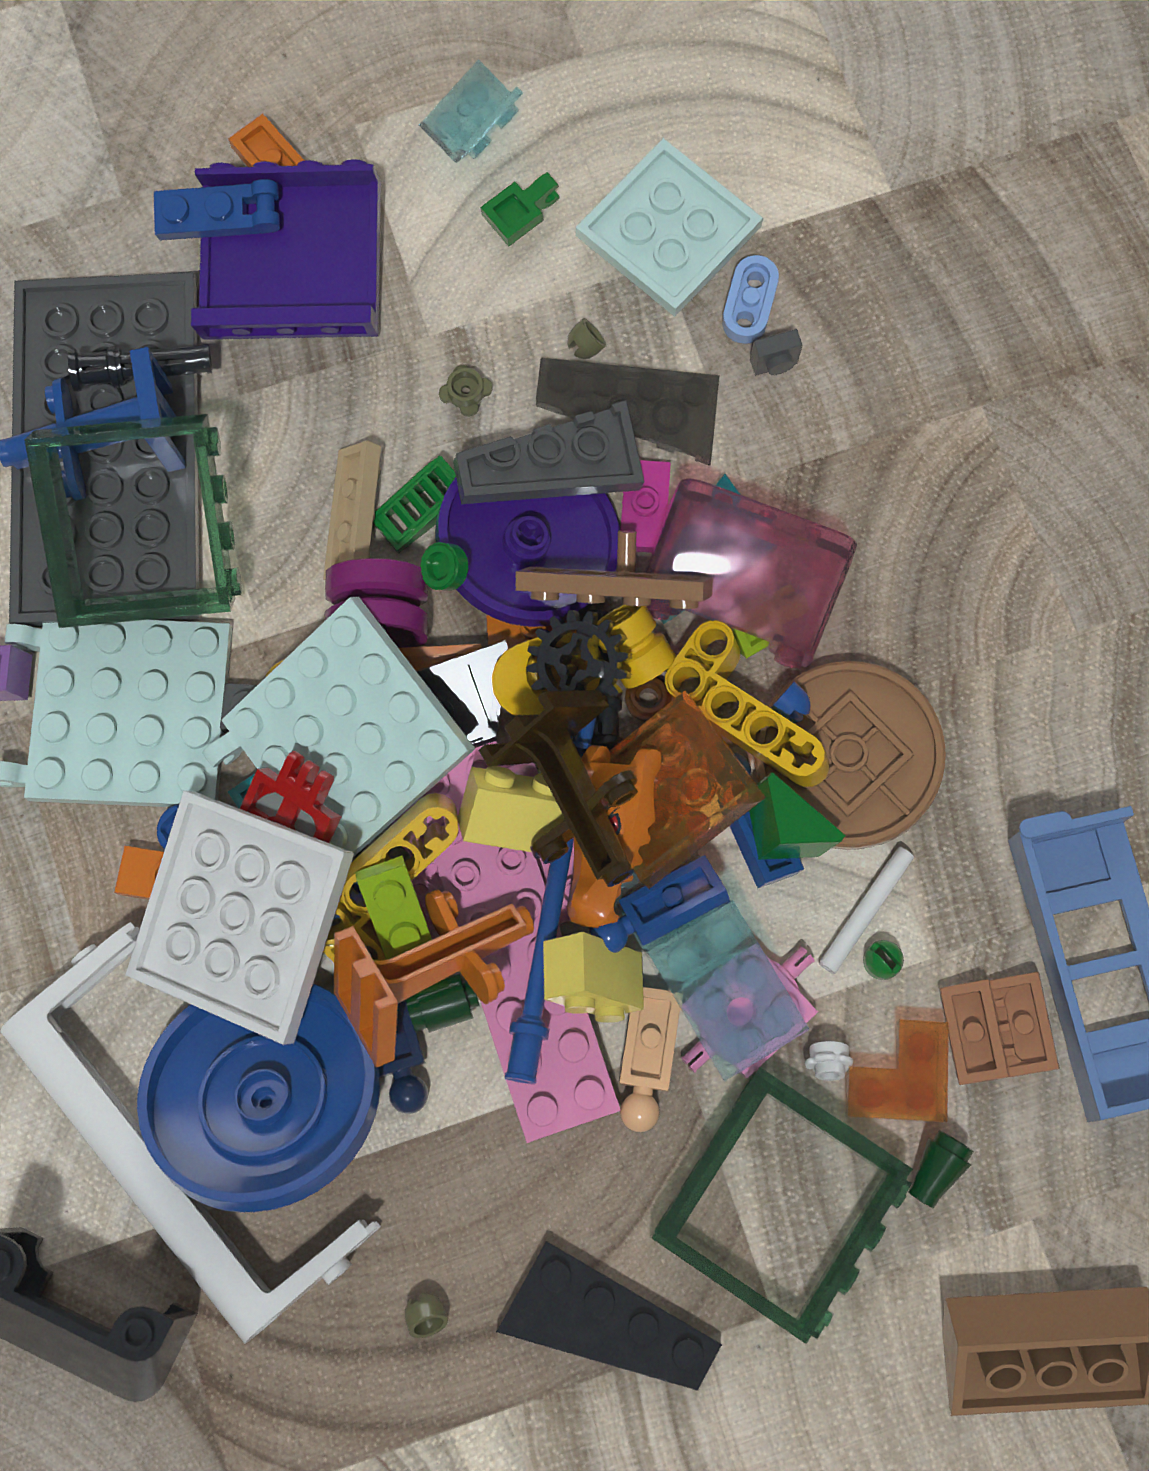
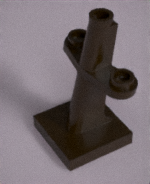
(549, 744)

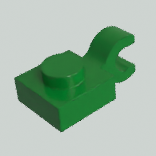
(517, 210)

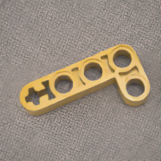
(751, 714)
(404, 833)

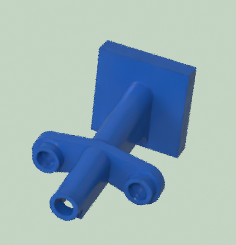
(149, 404)

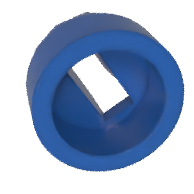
(793, 703)

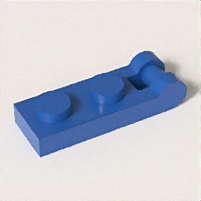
(216, 211)

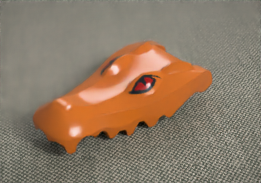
(591, 899)

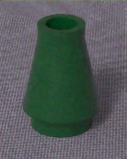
(939, 1168)

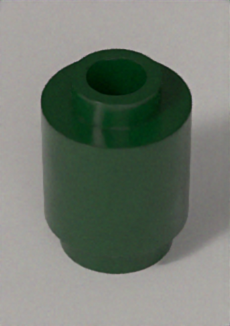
(442, 1004)

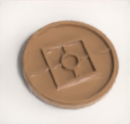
(879, 747)

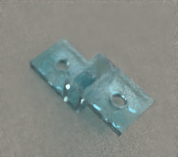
(711, 965)

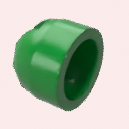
(877, 966)

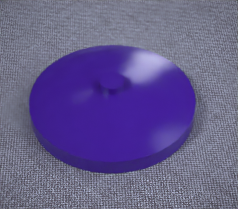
(525, 534)

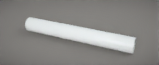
(866, 910)

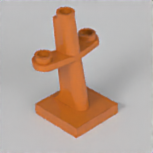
(373, 988)

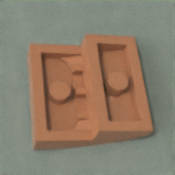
(999, 1028)

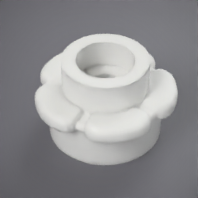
(829, 1060)

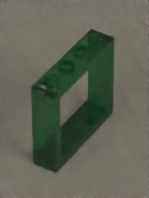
(58, 536)
(863, 1235)

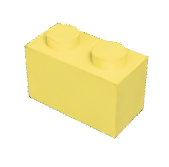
(506, 809)
(592, 978)

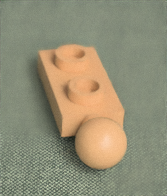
(648, 1057)

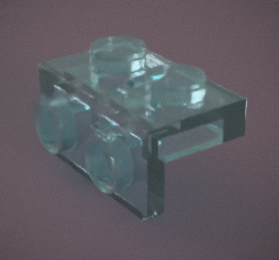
(469, 112)

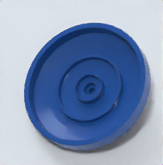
(252, 1117)

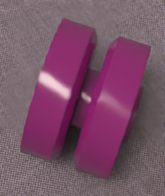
(389, 590)

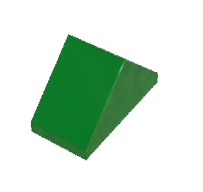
(789, 825)

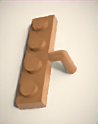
(635, 588)

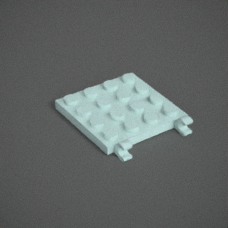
(123, 711)
(356, 713)

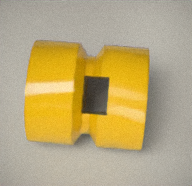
(649, 649)

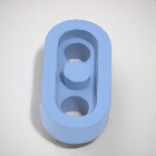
(750, 302)

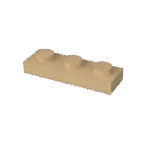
(353, 503)

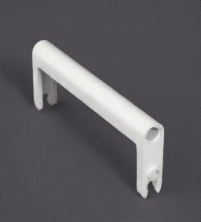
(118, 1143)

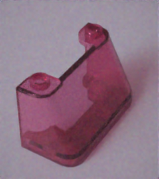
(767, 566)

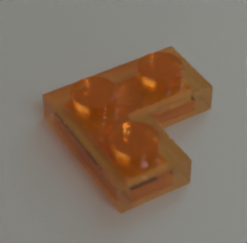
(917, 1085)

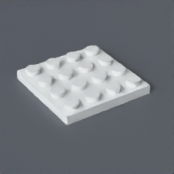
(239, 916)

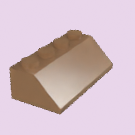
(1047, 1351)

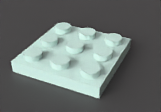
(668, 227)

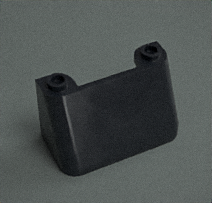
(123, 1360)

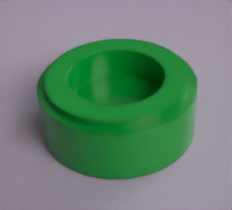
(444, 566)

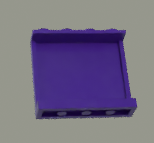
(310, 274)

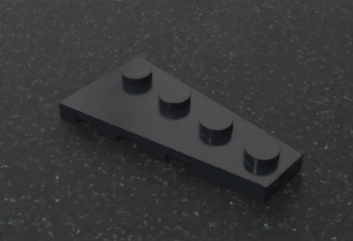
(598, 1319)

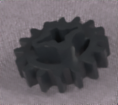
(584, 644)

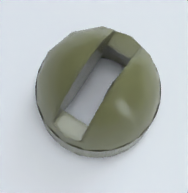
(587, 339)
(425, 1316)

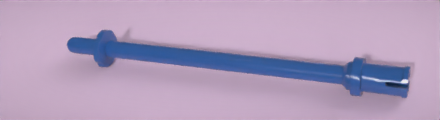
(529, 1027)

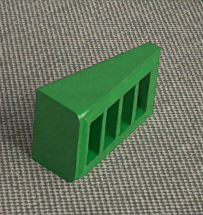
(410, 492)

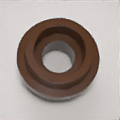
(637, 709)

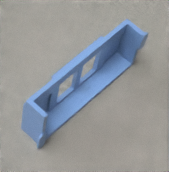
(1072, 867)

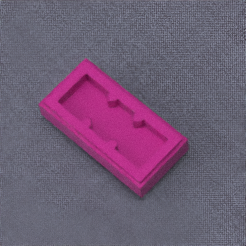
(646, 508)

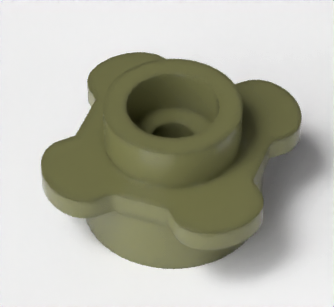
(462, 378)

